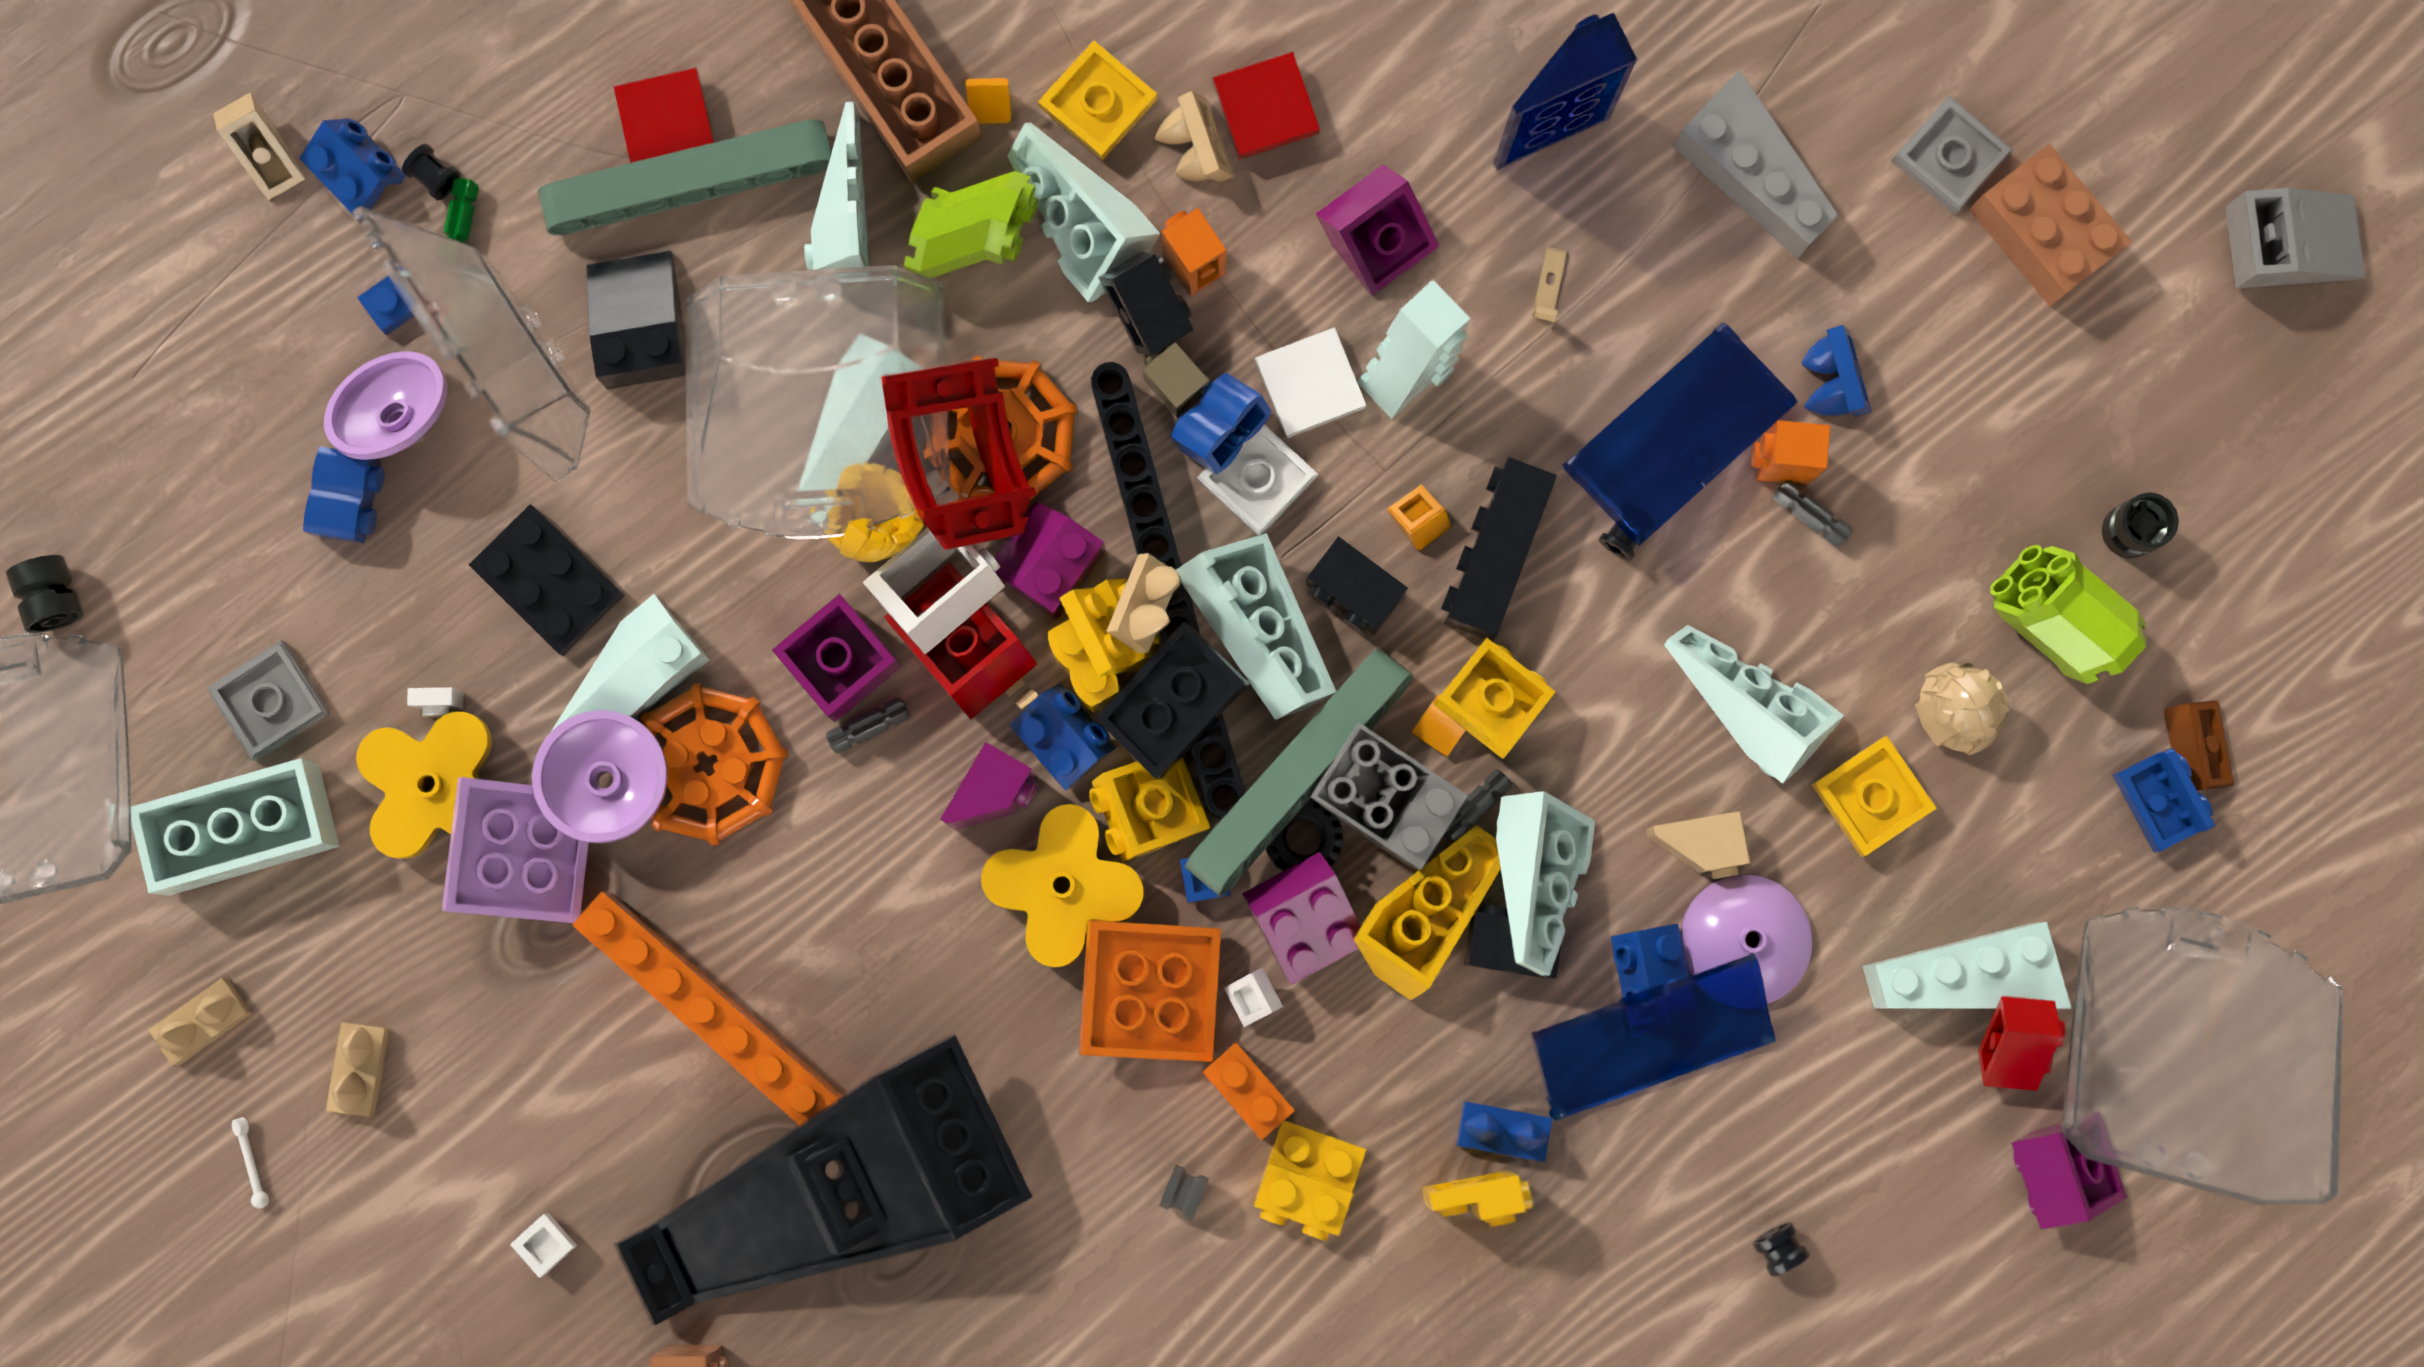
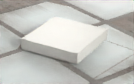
(1310, 383)
(1260, 481)

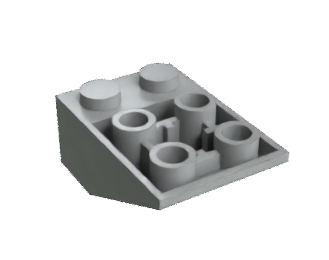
(2293, 237)
(1388, 797)

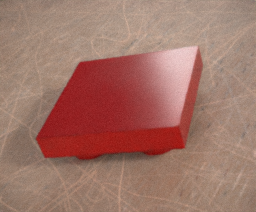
(1266, 105)
(663, 114)

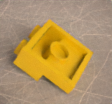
(1090, 615)
(1495, 697)
(1147, 811)
(1309, 1180)
(1491, 1196)

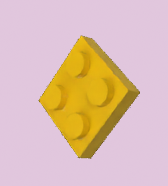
(1098, 100)
(1873, 796)

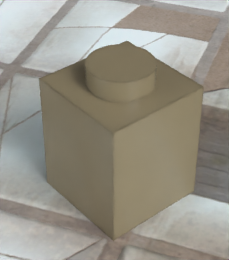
(1174, 378)

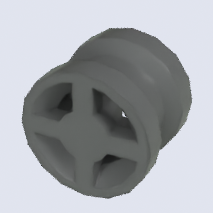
(1183, 1192)

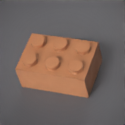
(2049, 225)

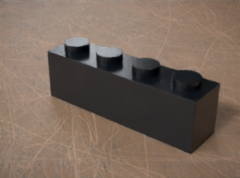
(1499, 548)

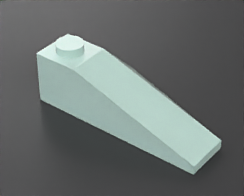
(1767, 719)

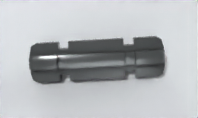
(1812, 513)
(867, 725)
(1477, 804)

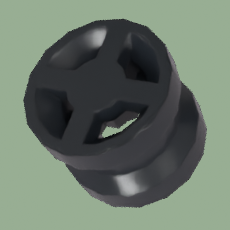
(1781, 1249)

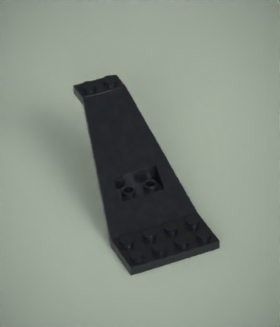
(910, 1153)

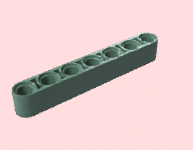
(685, 177)
(1296, 773)

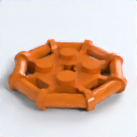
(1025, 430)
(731, 770)

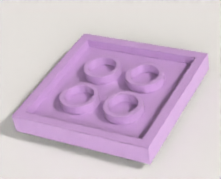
(510, 856)

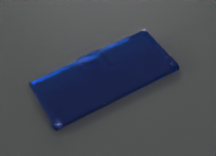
(1680, 434)
(1653, 1036)

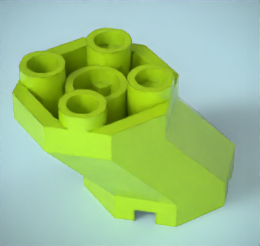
(972, 225)
(2069, 613)

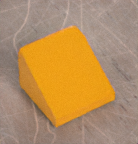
(989, 100)
(1420, 517)
(1438, 730)

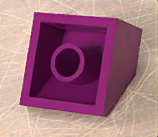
(1378, 228)
(1048, 558)
(991, 790)
(2062, 1182)

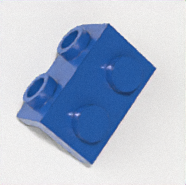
(350, 163)
(1062, 735)
(2164, 799)
(1649, 958)

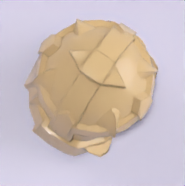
(1962, 707)

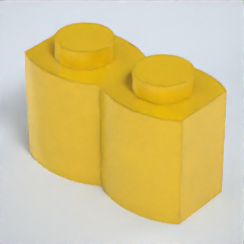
(1070, 654)

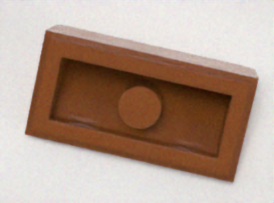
(2199, 737)

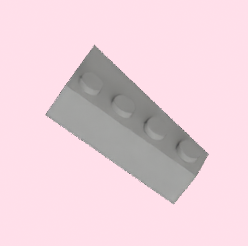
(1756, 166)

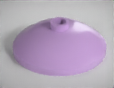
(385, 405)
(575, 759)
(1733, 906)

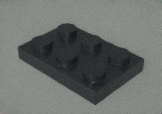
(546, 580)
(1172, 701)

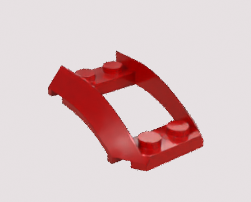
(952, 388)

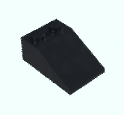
(635, 320)

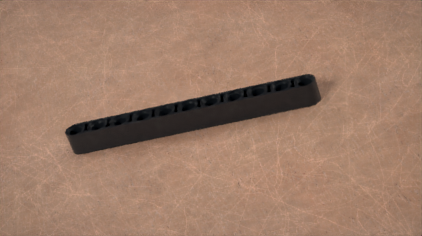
(1158, 528)

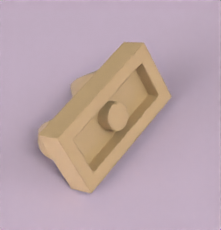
(1196, 123)
(1143, 603)
(200, 1021)
(357, 1069)

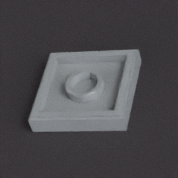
(1952, 155)
(268, 700)

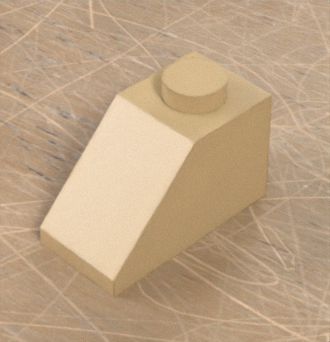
(258, 146)
(1705, 843)

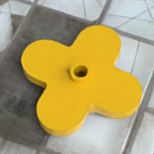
(403, 765)
(1097, 889)

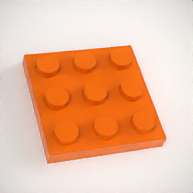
(1149, 991)

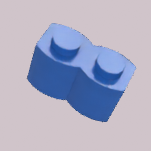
(1221, 423)
(342, 496)

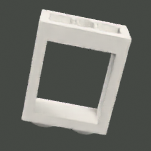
(951, 610)

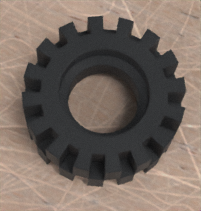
(1330, 831)

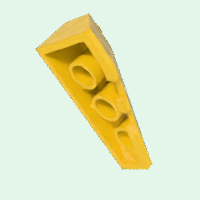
(1424, 916)

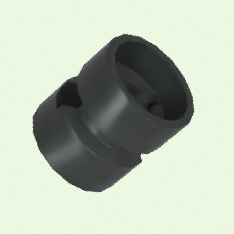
(2140, 525)
(44, 593)

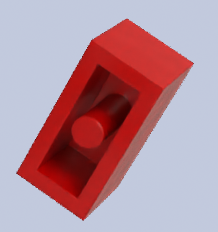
(2020, 1043)

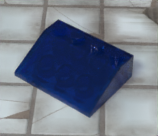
(1571, 91)

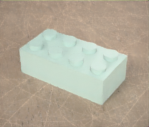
(233, 827)

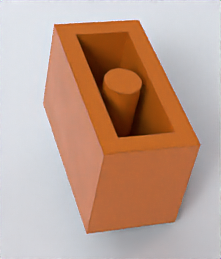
(1193, 250)
(1791, 452)
(1248, 1091)

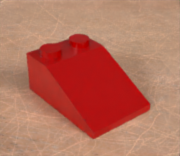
(976, 658)

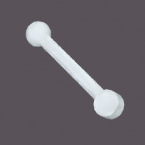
(240, 1129)

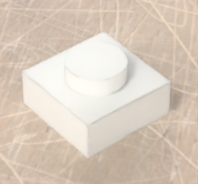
(435, 701)
(1253, 997)
(543, 1245)

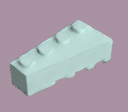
(1417, 350)
(1259, 623)
(1972, 972)

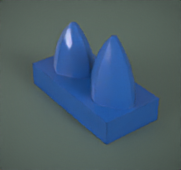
(1844, 393)
(1504, 1131)

